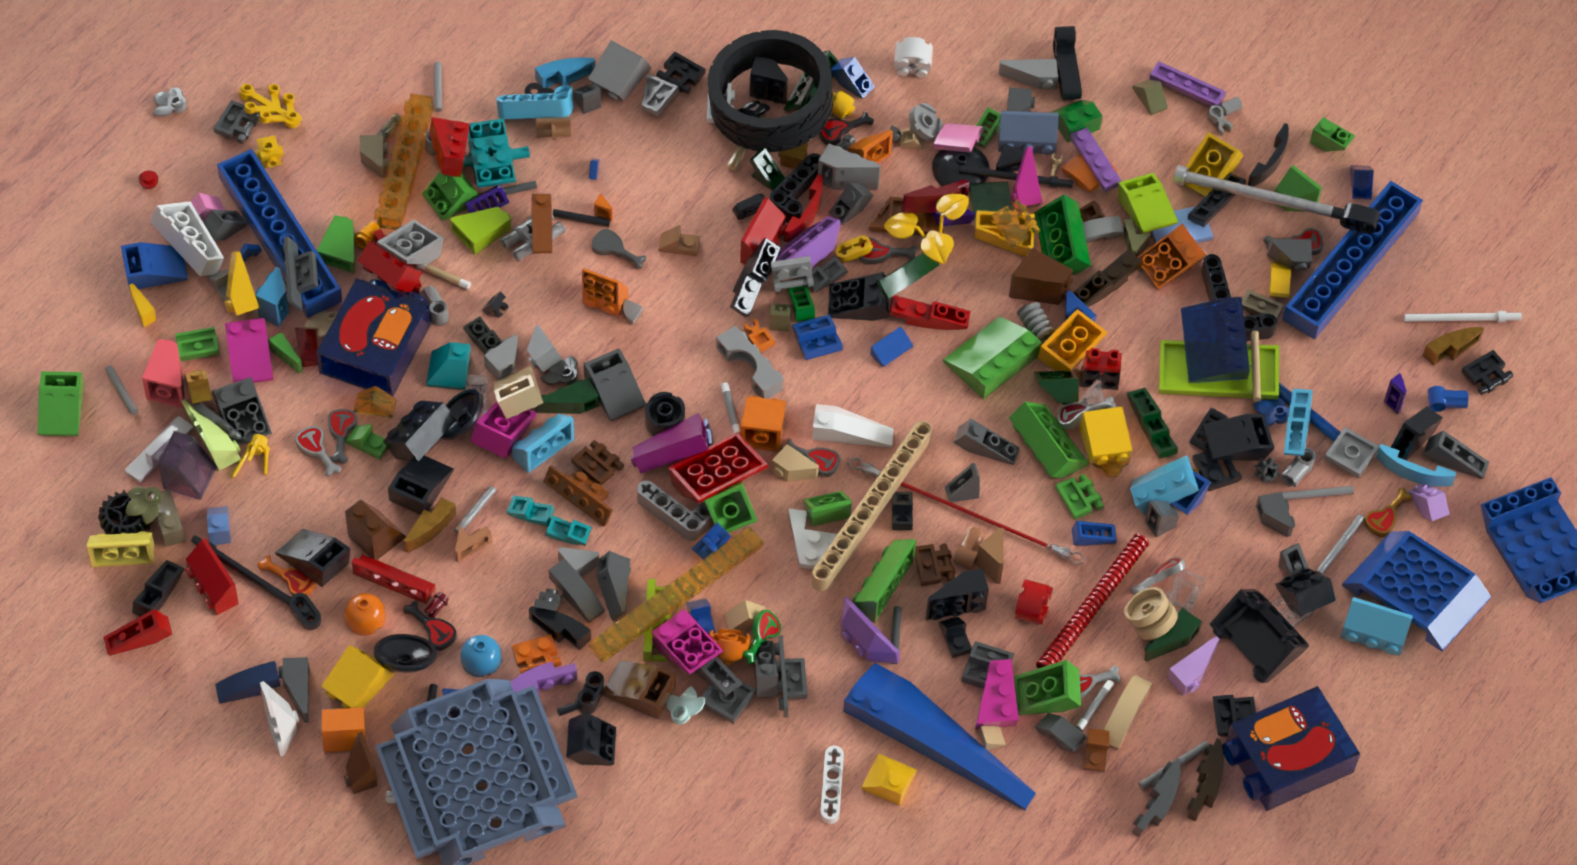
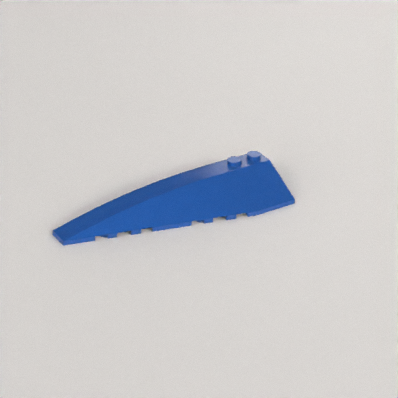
(914, 720)

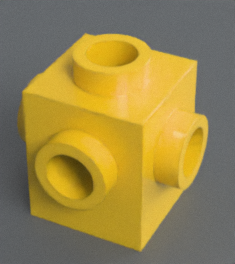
(269, 152)

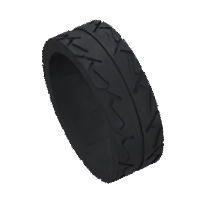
(770, 133)

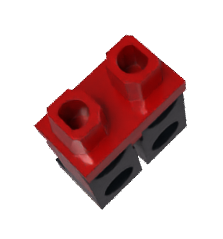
(1104, 364)

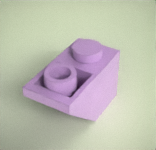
(1430, 501)

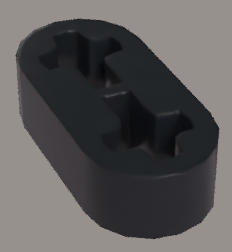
(748, 206)

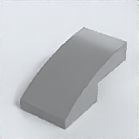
(1106, 226)

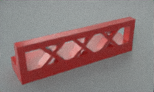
(393, 578)

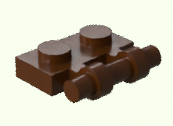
(595, 467)
(928, 567)

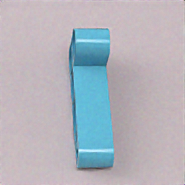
(536, 105)

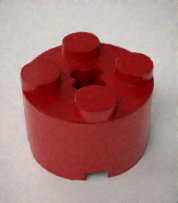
(1033, 602)

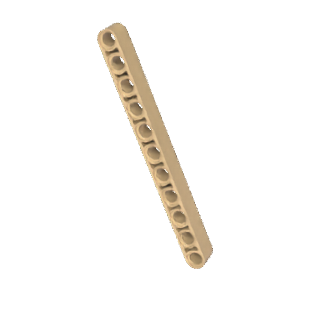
(918, 439)

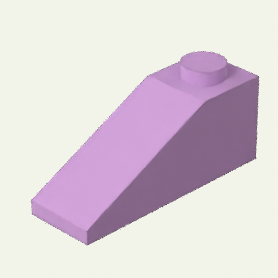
(1189, 672)

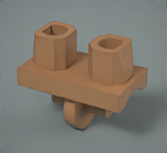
(553, 127)

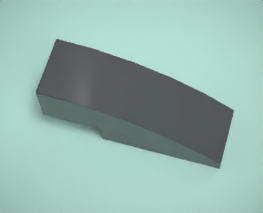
(576, 590)

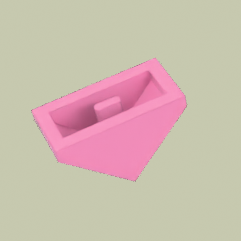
(205, 203)

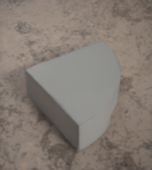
(631, 311)

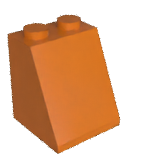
(763, 423)

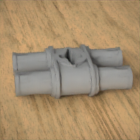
(524, 234)

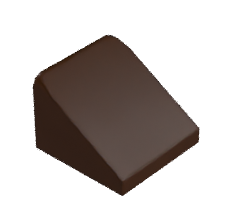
(1091, 211)

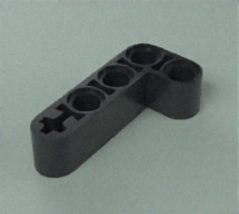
(1067, 66)
(794, 185)

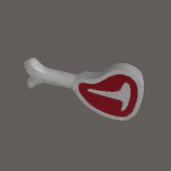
(1071, 414)

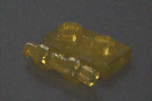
(1009, 225)

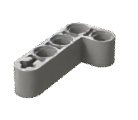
(651, 496)

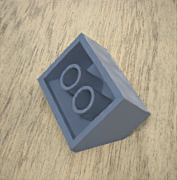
(1028, 130)

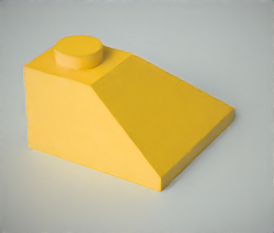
(889, 779)

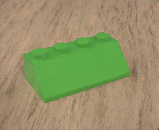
(1048, 440)
(885, 578)

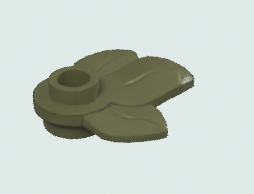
(142, 504)

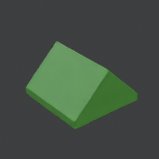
(828, 508)

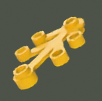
(290, 117)

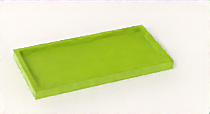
(1174, 376)

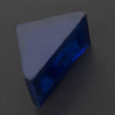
(1361, 181)

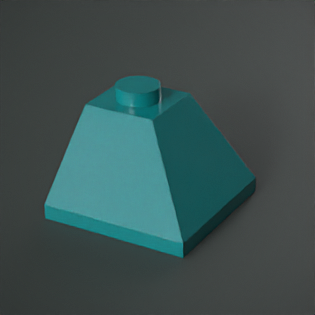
(449, 366)

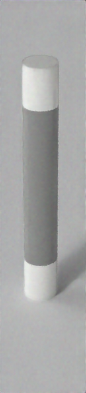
(730, 408)
(1094, 705)

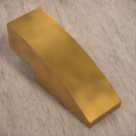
(1452, 344)
(430, 524)

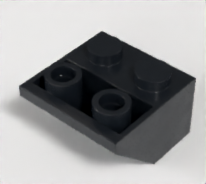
(768, 81)
(1306, 591)
(591, 740)

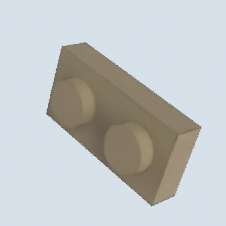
(1260, 304)

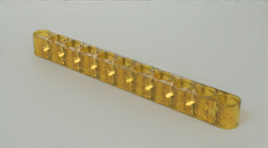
(675, 595)

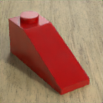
(138, 633)

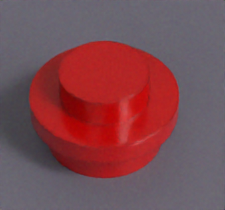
(148, 179)

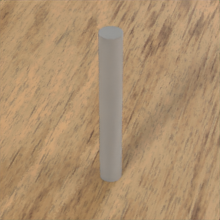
(438, 86)
(121, 390)
(476, 508)

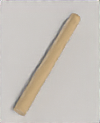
(1255, 366)

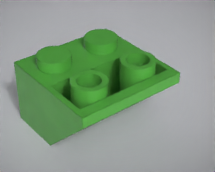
(449, 194)

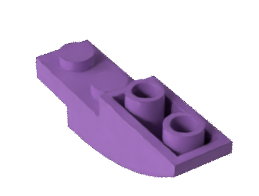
(545, 677)

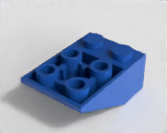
(152, 265)

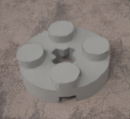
(924, 122)

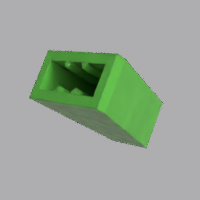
(338, 244)

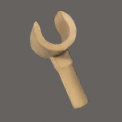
(1055, 163)

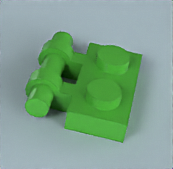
(1075, 500)

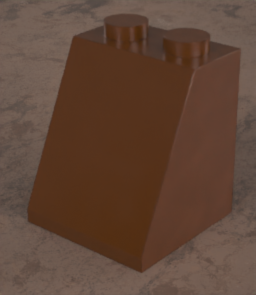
(1040, 279)
(371, 529)

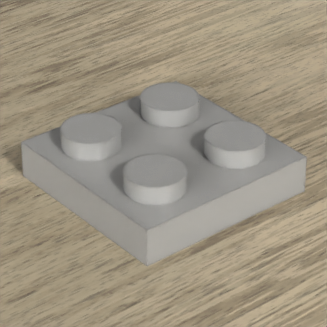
(1351, 452)

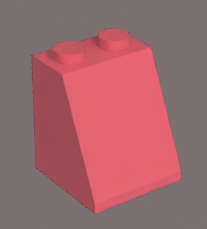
(164, 375)

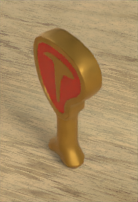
(1383, 521)

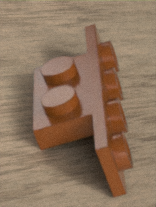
(581, 492)

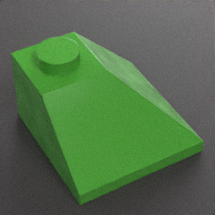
(1298, 185)

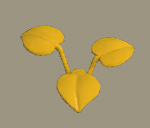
(934, 244)

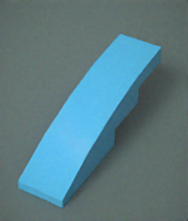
(1298, 422)

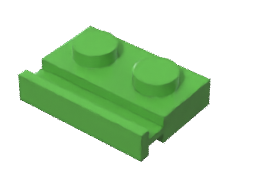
(197, 344)

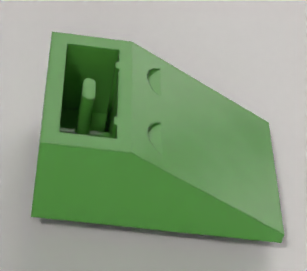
(60, 403)

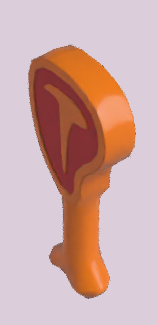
(295, 579)

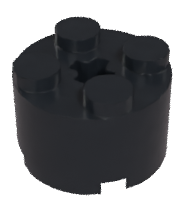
(663, 412)

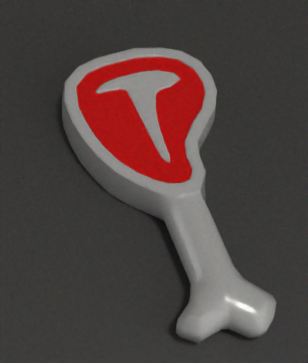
(311, 443)
(1165, 570)
(1088, 681)

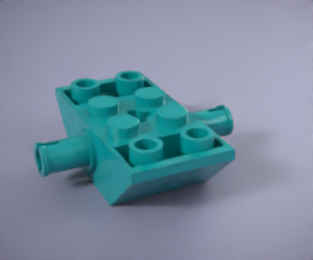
(491, 153)

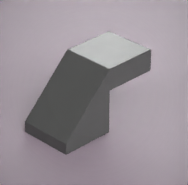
(1063, 732)

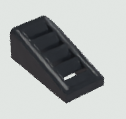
(1211, 416)

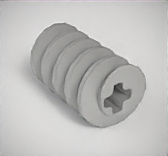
(1036, 321)

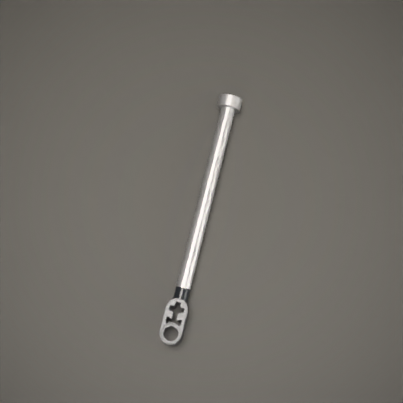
(1351, 217)

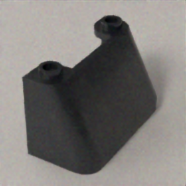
(1259, 633)

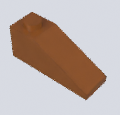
(541, 223)

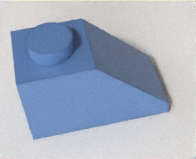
(218, 525)

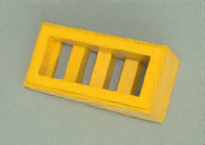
(144, 308)

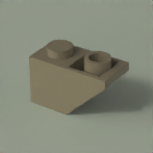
(372, 153)

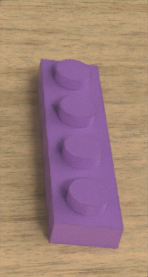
(1187, 84)
(1095, 159)

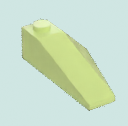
(217, 442)

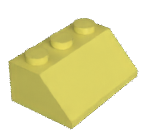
(121, 549)

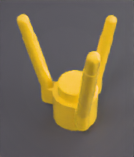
(256, 447)

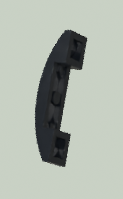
(1261, 171)

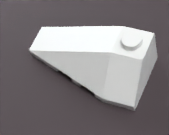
(843, 426)
(279, 718)

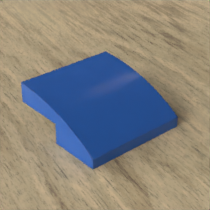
(817, 337)

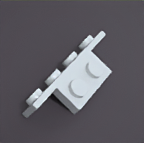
(152, 454)

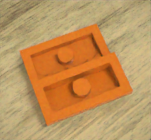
(1081, 173)

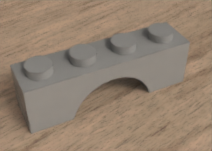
(736, 346)

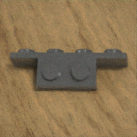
(300, 272)
(792, 677)

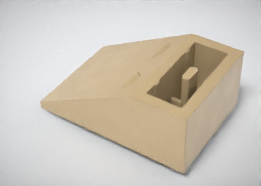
(517, 392)

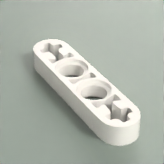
(832, 784)

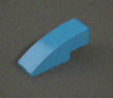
(564, 71)

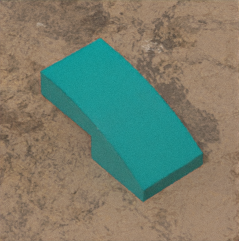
(529, 511)
(568, 532)

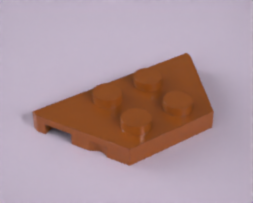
(894, 206)

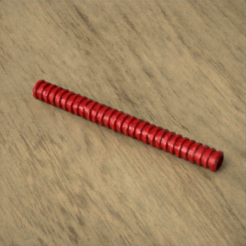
(1094, 601)

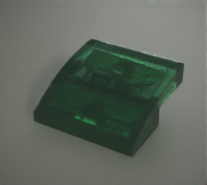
(989, 196)

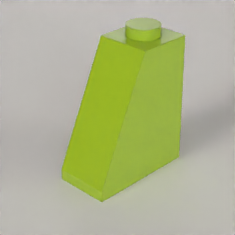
(481, 227)

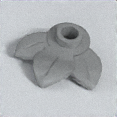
(169, 102)

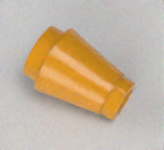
(366, 234)

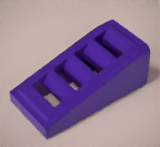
(503, 200)

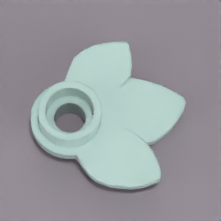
(685, 706)

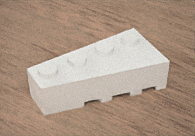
(188, 236)

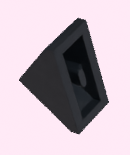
(1010, 159)

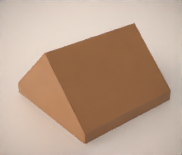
(991, 556)

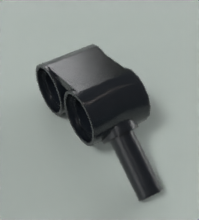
(588, 692)

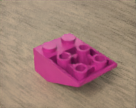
(685, 642)

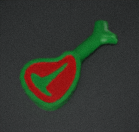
(764, 626)

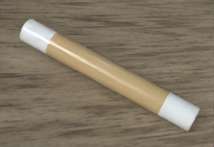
(444, 275)

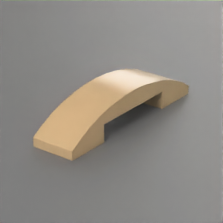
(1126, 710)

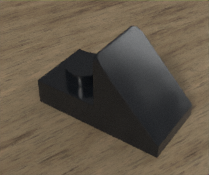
(955, 636)

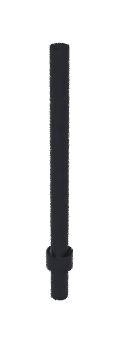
(1051, 181)
(246, 572)

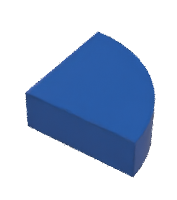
(594, 167)
(248, 250)

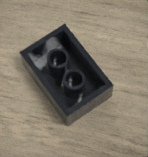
(419, 430)

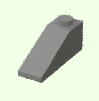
(1034, 72)

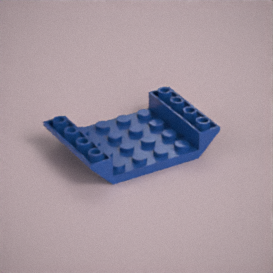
(1535, 539)
(1421, 583)

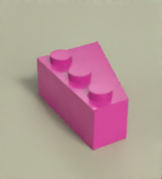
(998, 699)

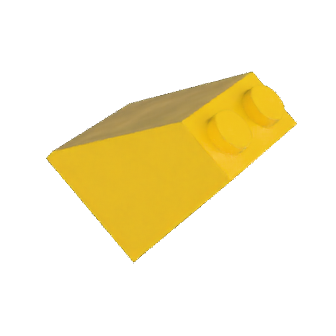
(1105, 435)
(356, 678)

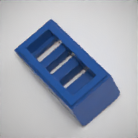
(1081, 536)

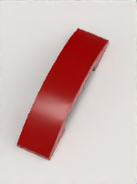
(798, 225)

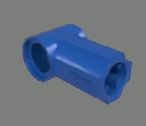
(1440, 399)

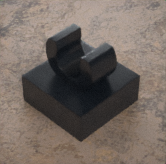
(494, 304)

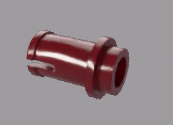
(436, 605)

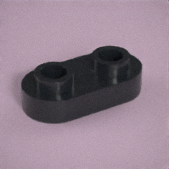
(306, 612)

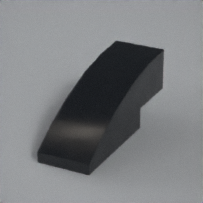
(157, 588)
(560, 626)

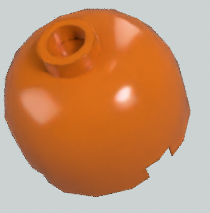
(364, 614)
(731, 643)

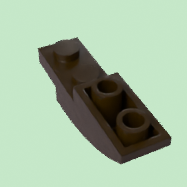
(1108, 280)
(1209, 780)

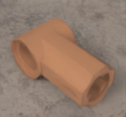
(967, 552)

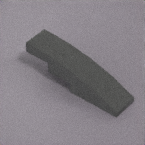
(719, 676)

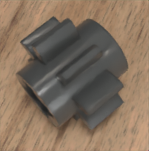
(1267, 470)

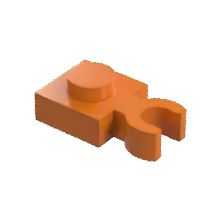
(759, 337)

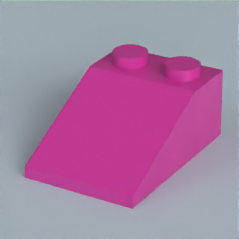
(249, 350)
(498, 433)

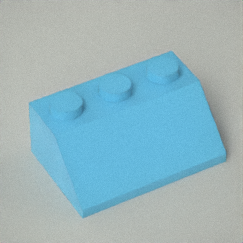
(544, 442)
(1164, 484)
(1376, 626)

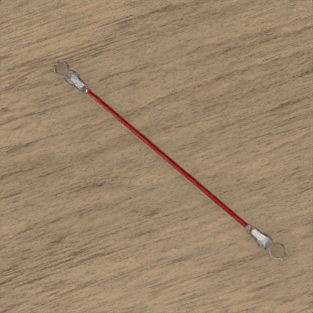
(1063, 552)

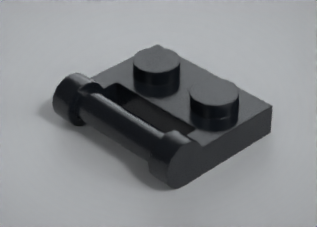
(1212, 471)

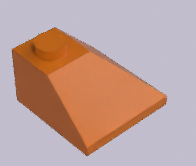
(874, 147)

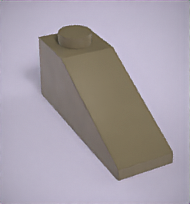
(169, 520)

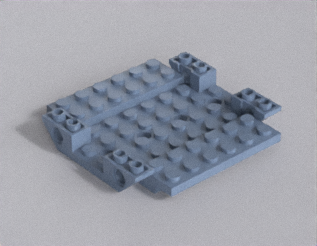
(439, 782)

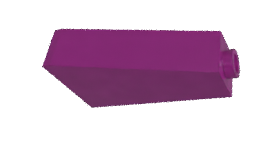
(671, 445)

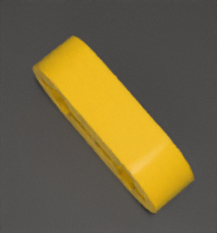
(854, 248)

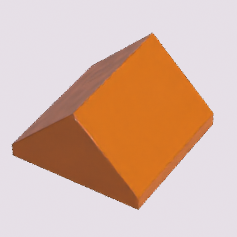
(341, 728)

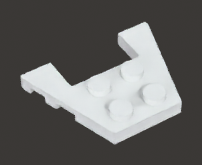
(809, 544)

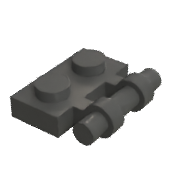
(231, 119)

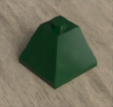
(1060, 385)

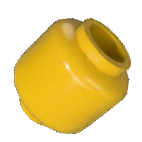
(842, 105)

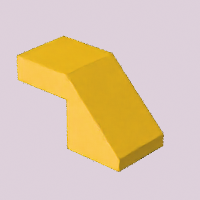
(1279, 280)

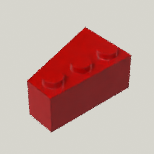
(450, 143)
(389, 268)

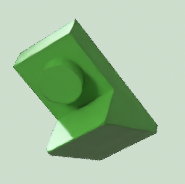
(367, 441)

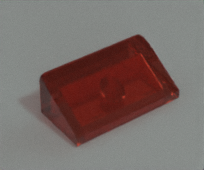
(307, 346)

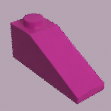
(1027, 184)

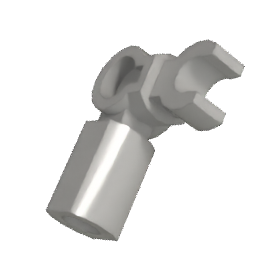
(1217, 114)

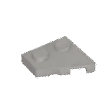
(657, 95)

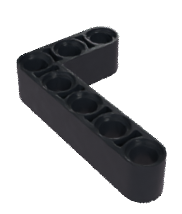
(1221, 290)

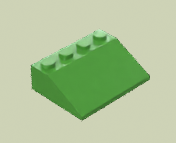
(994, 355)

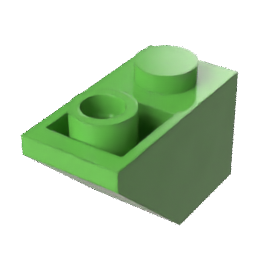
(1330, 136)

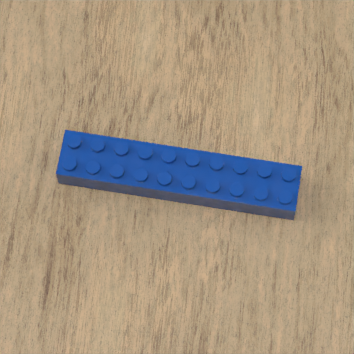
(272, 221)
(1351, 262)

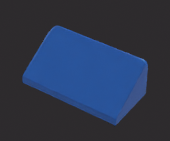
(891, 347)

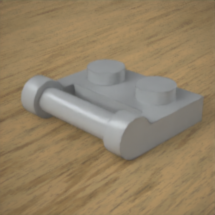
(792, 269)

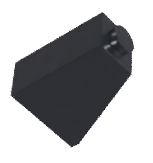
(1416, 432)

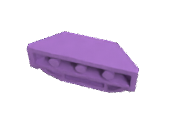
(814, 241)
(865, 636)

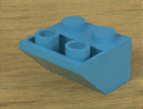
(273, 298)

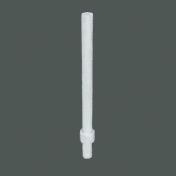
(1500, 317)

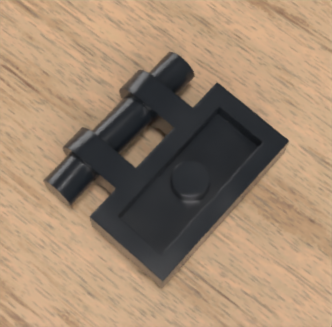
(683, 68)
(1484, 367)

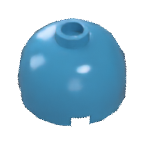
(481, 655)

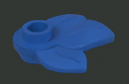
(1273, 410)

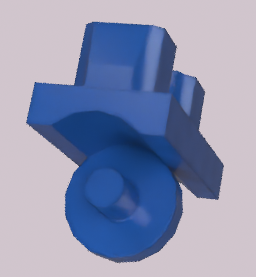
(711, 541)

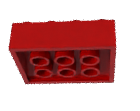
(716, 468)

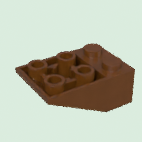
(641, 687)

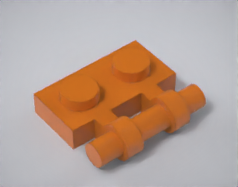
(535, 650)

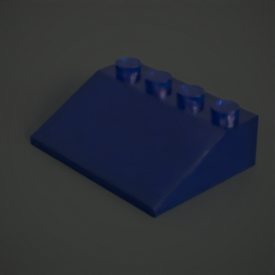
(1215, 341)

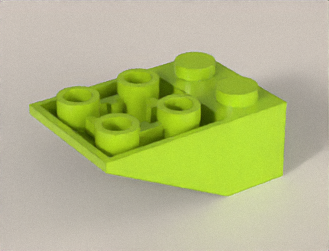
(1146, 202)

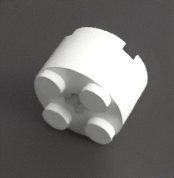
(913, 57)

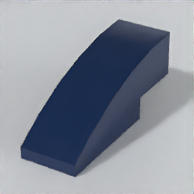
(247, 682)

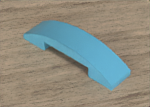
(1413, 472)

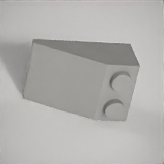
(413, 244)

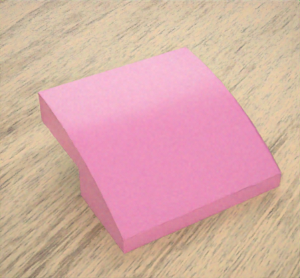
(958, 137)

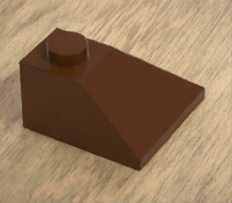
(360, 767)

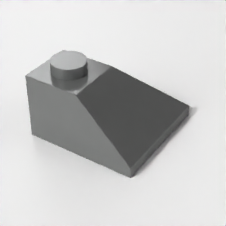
(1291, 252)

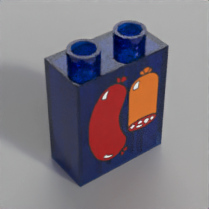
(374, 336)
(1290, 749)

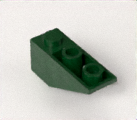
(571, 399)
(1178, 636)

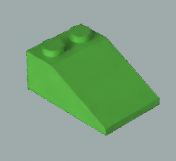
(1048, 689)

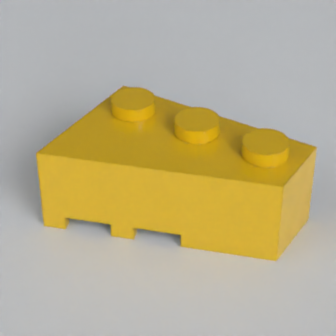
(988, 232)

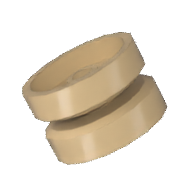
(1151, 613)

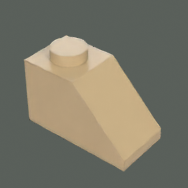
(793, 465)

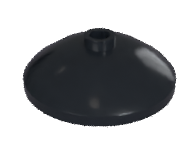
(947, 163)
(466, 409)
(405, 653)

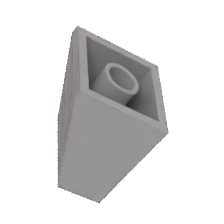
(618, 71)

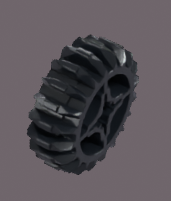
(116, 509)

